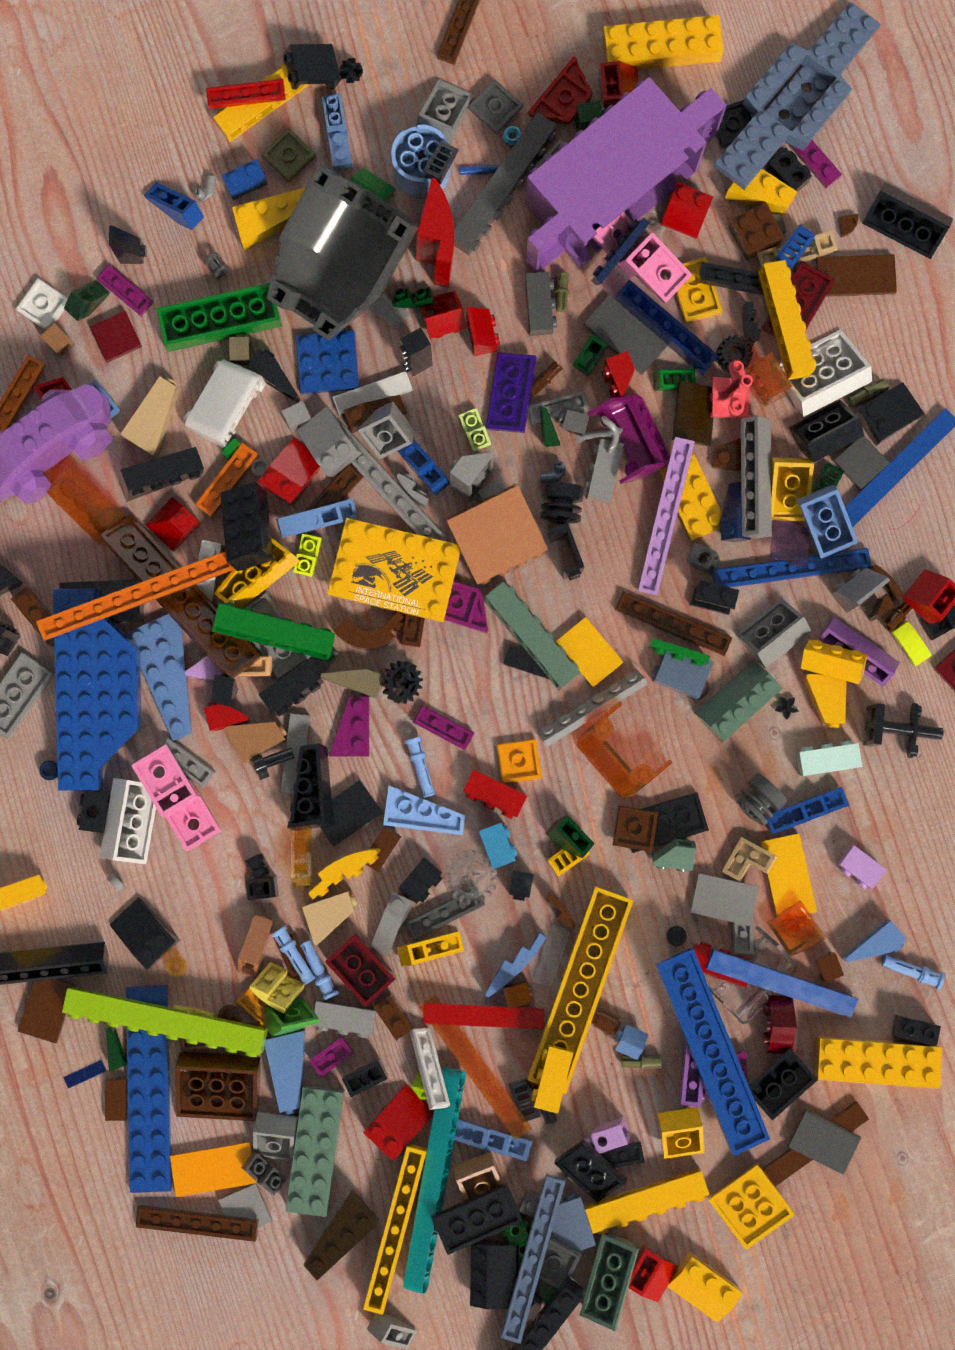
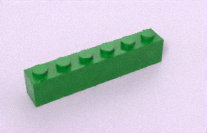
(273, 631)

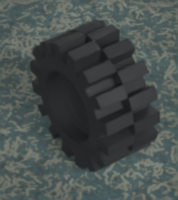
(739, 343)

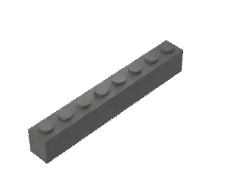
(503, 183)

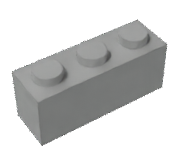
(603, 472)
(345, 1018)

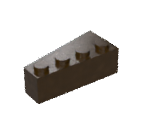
(345, 1230)

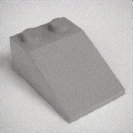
(445, 109)
(329, 442)
(859, 588)

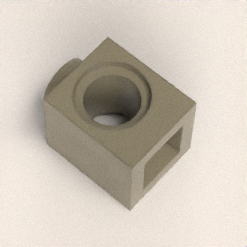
(240, 349)

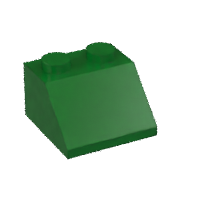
(373, 184)

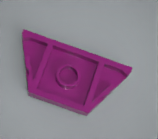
(466, 607)

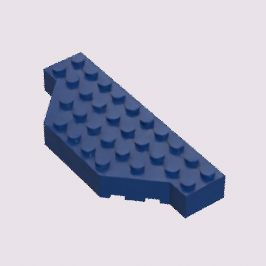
(94, 694)

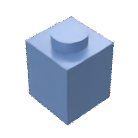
(630, 1041)

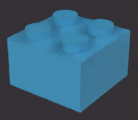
(497, 845)

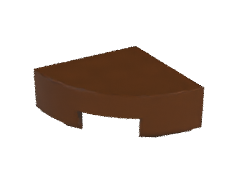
(847, 224)

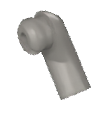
(208, 191)

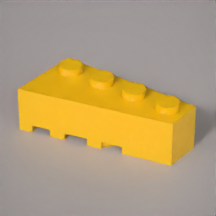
(265, 216)
(246, 584)

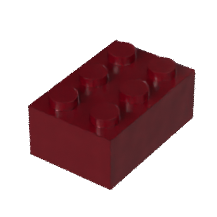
(360, 969)

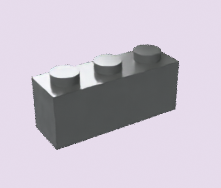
(540, 303)

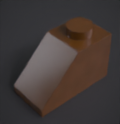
(517, 994)

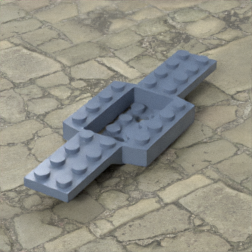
(821, 71)

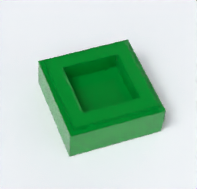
(230, 448)

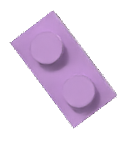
(861, 867)

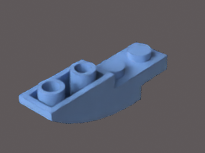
(337, 132)
(316, 518)

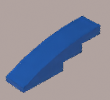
(808, 810)

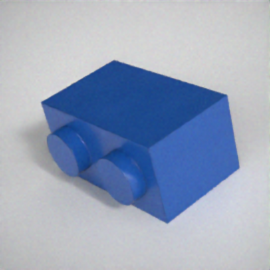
(244, 179)

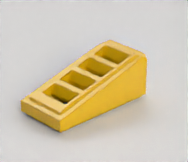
(555, 867)

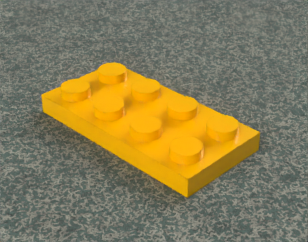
(698, 506)

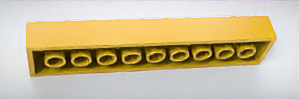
(583, 977)

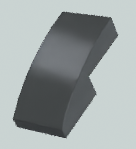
(263, 1173)

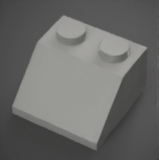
(387, 430)
(275, 1135)

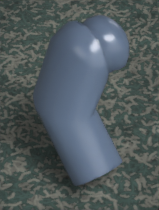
(555, 474)

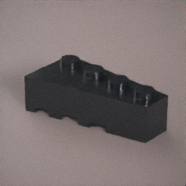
(160, 473)
(312, 790)

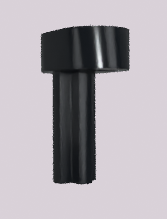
(262, 763)

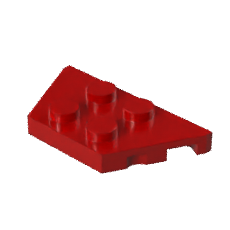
(563, 94)

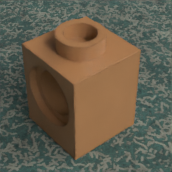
(57, 340)

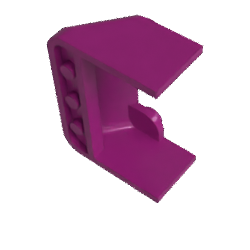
(639, 435)

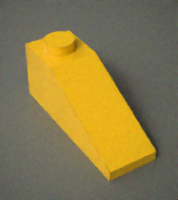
(430, 949)

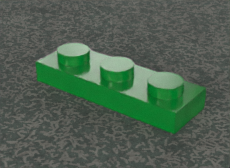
(679, 653)

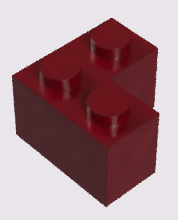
(780, 1023)

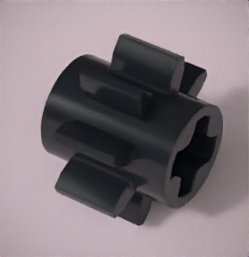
(351, 70)

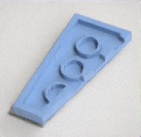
(417, 813)

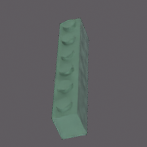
(531, 635)

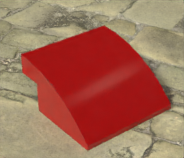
(436, 235)

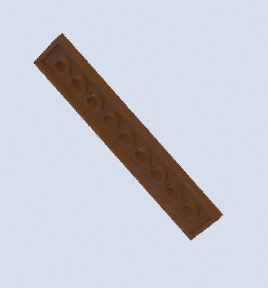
(188, 606)

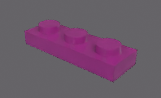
(818, 164)

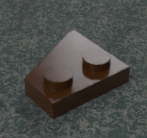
(728, 456)

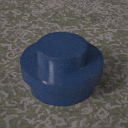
(49, 770)

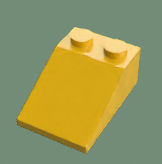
(789, 482)

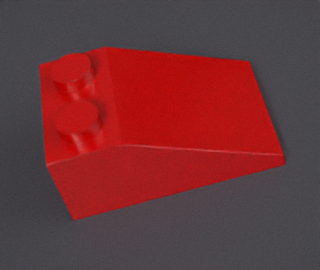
(290, 473)
(398, 1122)

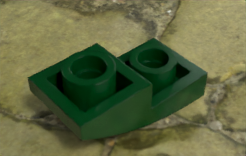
(406, 299)

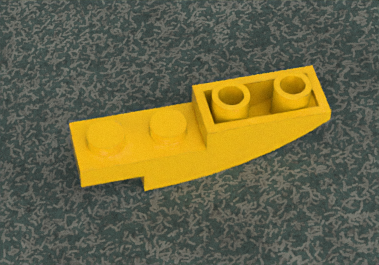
(348, 865)

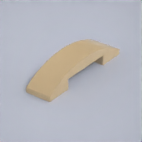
(821, 245)

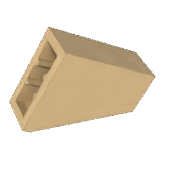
(328, 914)

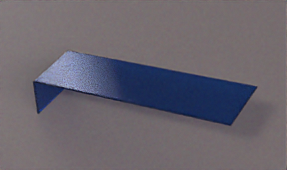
(85, 1074)

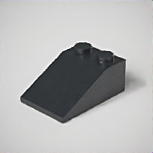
(889, 413)
(144, 933)

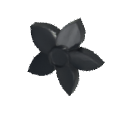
(786, 707)

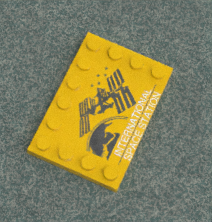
(394, 570)

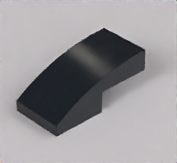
(941, 627)

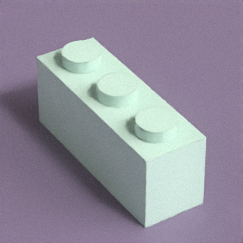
(829, 758)

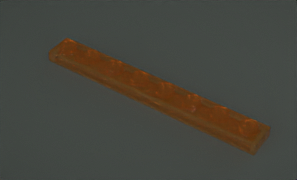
(482, 1077)

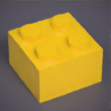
(681, 1132)

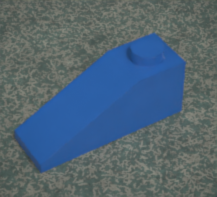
(175, 205)

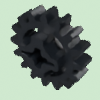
(397, 675)

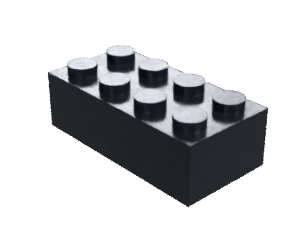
(246, 526)
(107, 587)

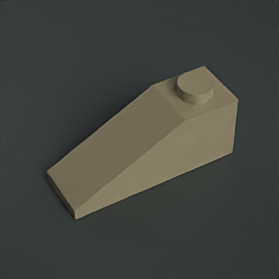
(361, 680)

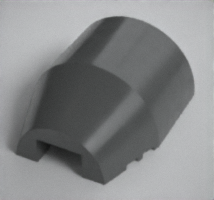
(337, 252)

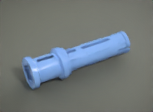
(418, 757)
(288, 947)
(923, 974)
(323, 979)

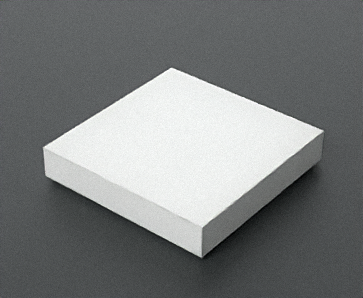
(42, 304)

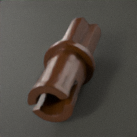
(545, 377)
(897, 616)

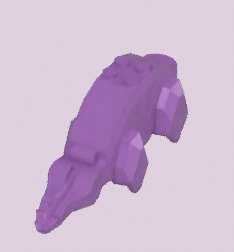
(47, 435)

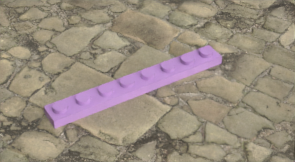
(666, 516)

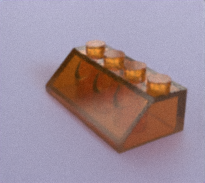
(83, 501)

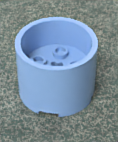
(406, 151)

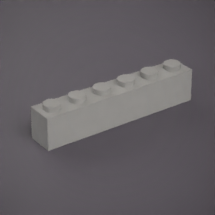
(756, 477)

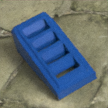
(804, 238)

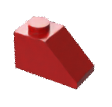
(220, 716)

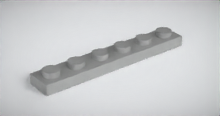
(592, 708)

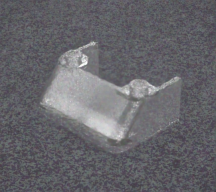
(748, 1001)

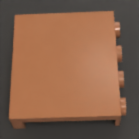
(496, 534)

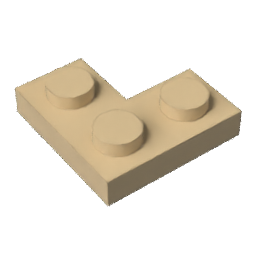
(748, 854)

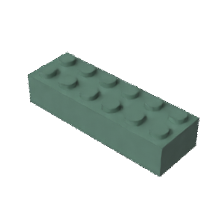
(315, 1150)

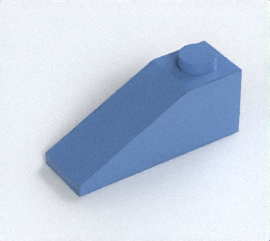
(881, 941)

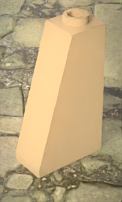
(151, 419)

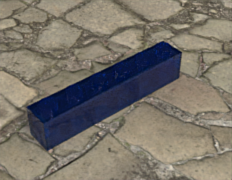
(666, 327)

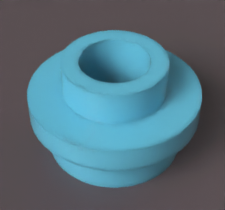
(511, 130)

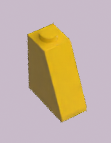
(828, 698)
(22, 892)

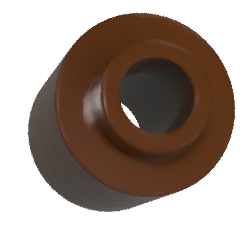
(605, 1021)

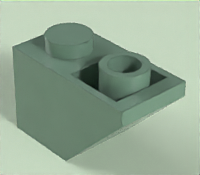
(676, 854)

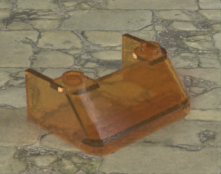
(609, 763)

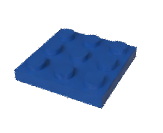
(327, 363)

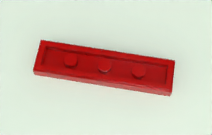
(245, 93)

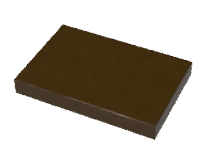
(692, 413)

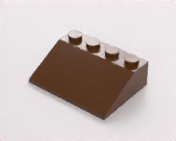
(217, 1086)

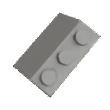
(774, 632)

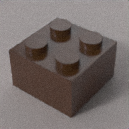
(756, 231)

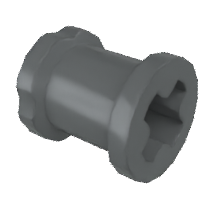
(216, 265)

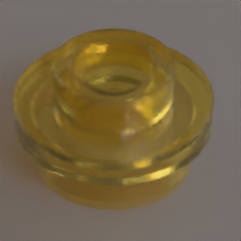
(170, 966)

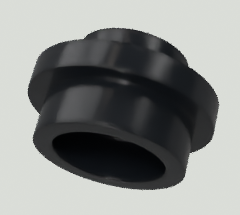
(676, 935)

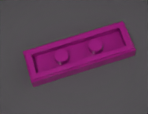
(124, 290)
(443, 727)

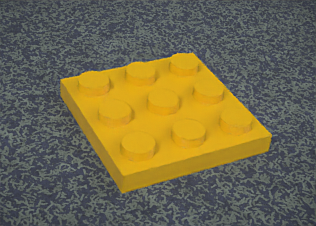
(751, 1206)

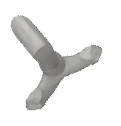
(613, 432)

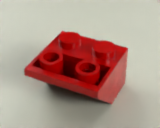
(615, 80)
(618, 373)
(931, 596)
(651, 1274)

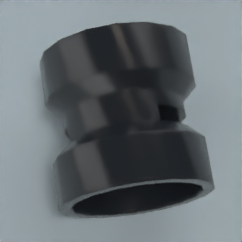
(255, 861)

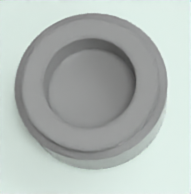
(259, 466)
(116, 882)

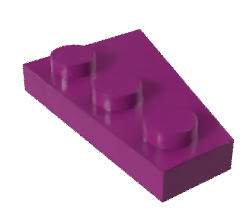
(353, 731)

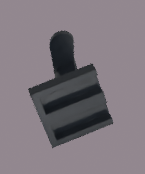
(878, 726)

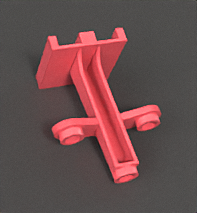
(731, 394)

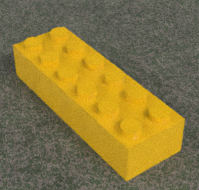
(665, 42)
(877, 1062)

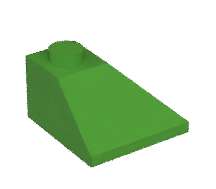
(296, 1017)

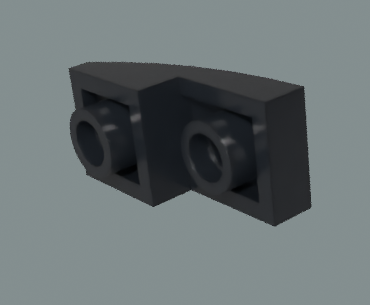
(750, 328)

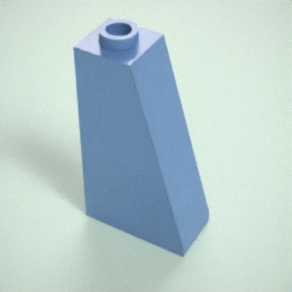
(286, 1066)

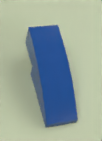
(424, 467)

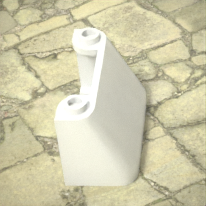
(223, 402)

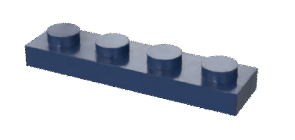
(615, 256)

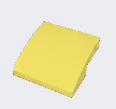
(276, 987)

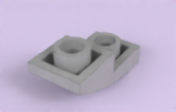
(408, 485)

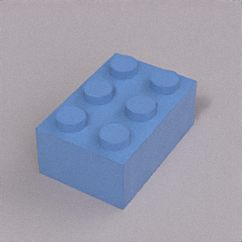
(827, 521)

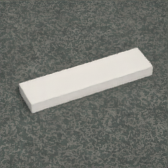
(384, 388)
(429, 1068)

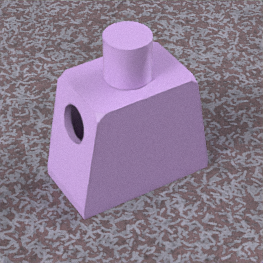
(615, 1132)

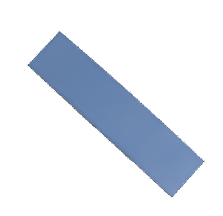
(510, 970)
(492, 1140)

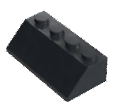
(907, 220)

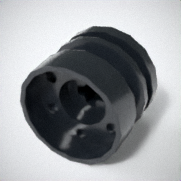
(561, 504)

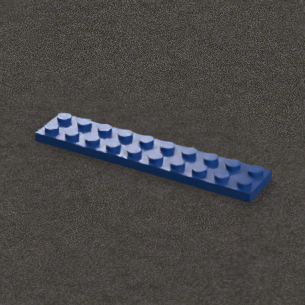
(712, 1051)
(149, 1101)

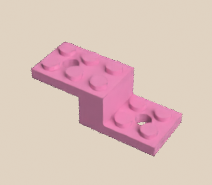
(645, 258)
(176, 798)

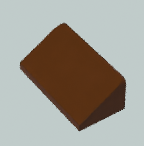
(882, 605)

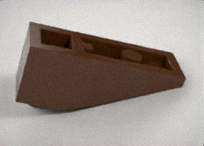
(360, 413)

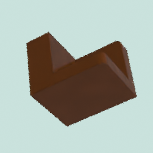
(829, 967)

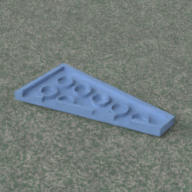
(164, 668)

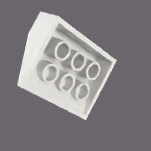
(837, 373)

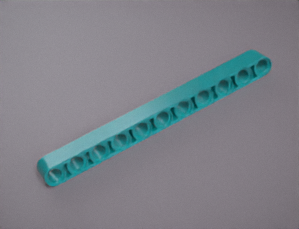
(434, 1184)

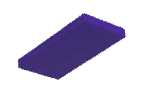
(511, 392)

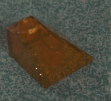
(796, 929)

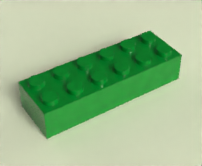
(217, 317)

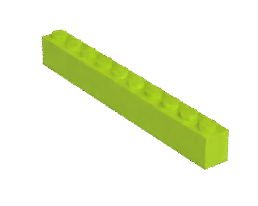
(165, 1020)

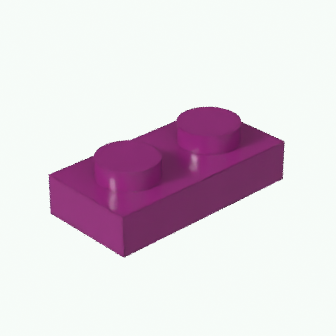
(331, 1056)

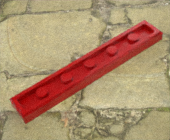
(483, 1016)

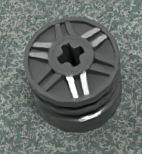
(760, 799)

